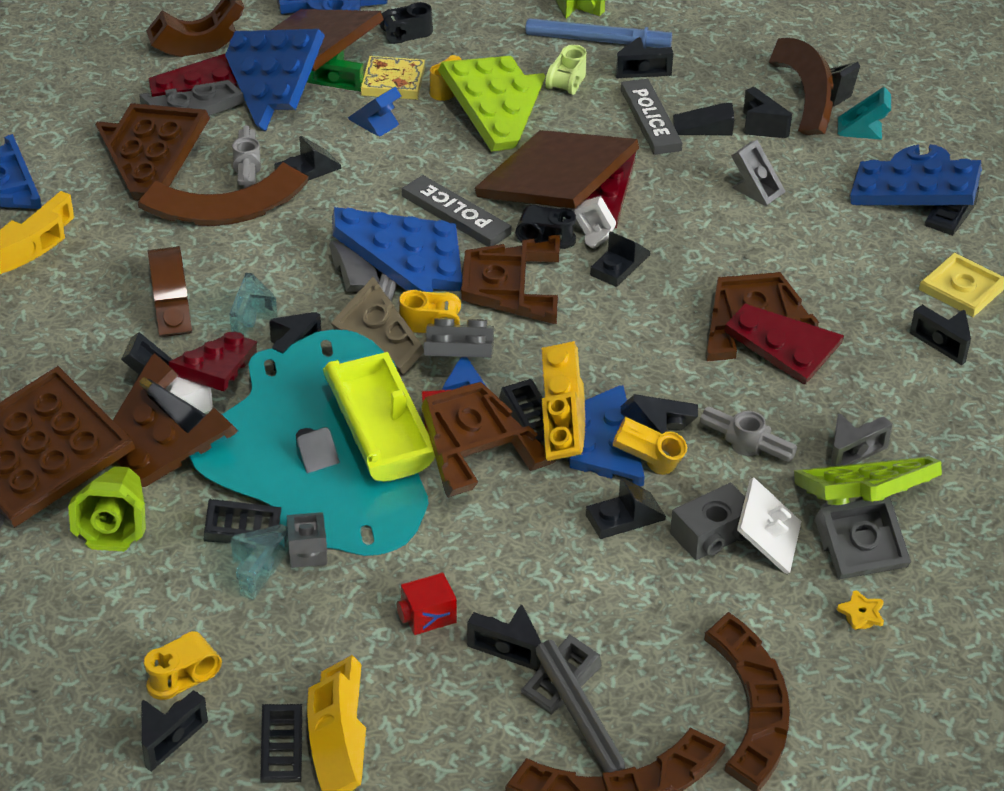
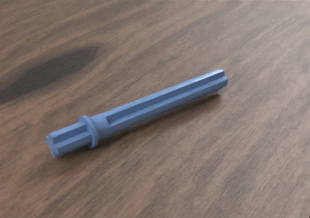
(597, 33)

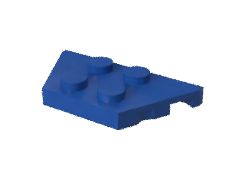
(16, 183)
(601, 425)

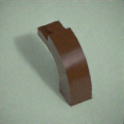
(198, 36)
(169, 291)

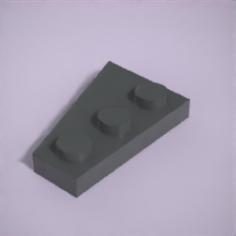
(209, 96)

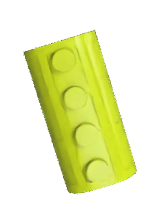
(380, 416)

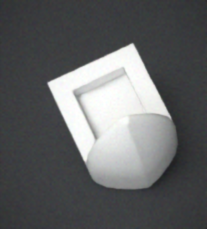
(595, 221)

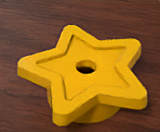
(862, 619)

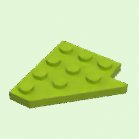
(494, 96)
(867, 480)

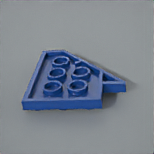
(272, 68)
(405, 249)

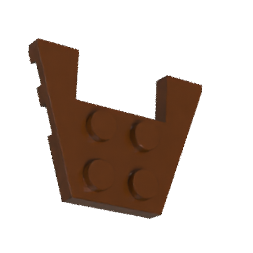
(497, 278)
(763, 291)
(472, 422)
(157, 438)

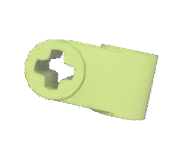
(568, 69)

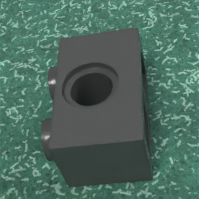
(708, 521)

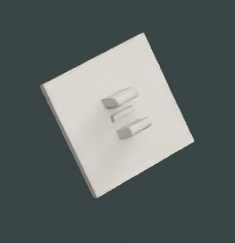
(769, 525)

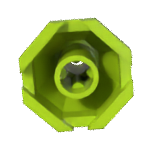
(109, 511)

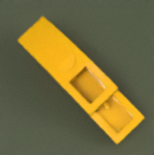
(36, 234)
(563, 402)
(333, 727)

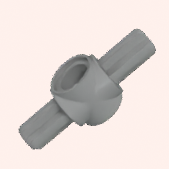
(246, 156)
(748, 433)

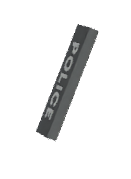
(651, 116)
(455, 209)

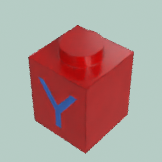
(427, 604)

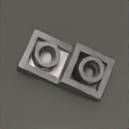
(354, 269)

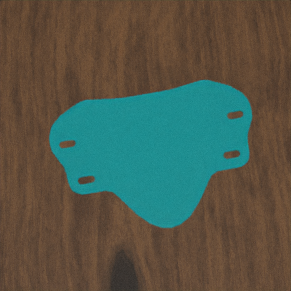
(265, 462)

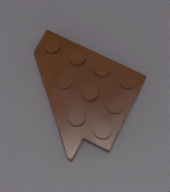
(152, 143)

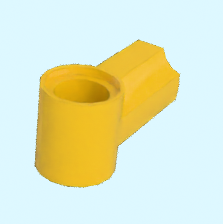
(650, 444)

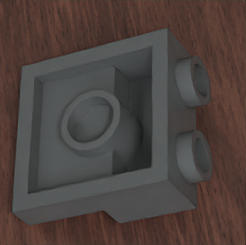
(454, 340)
(862, 537)

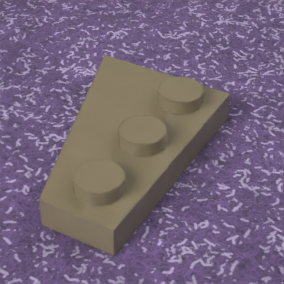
(378, 320)

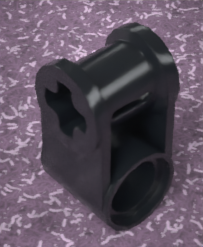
(410, 24)
(540, 222)

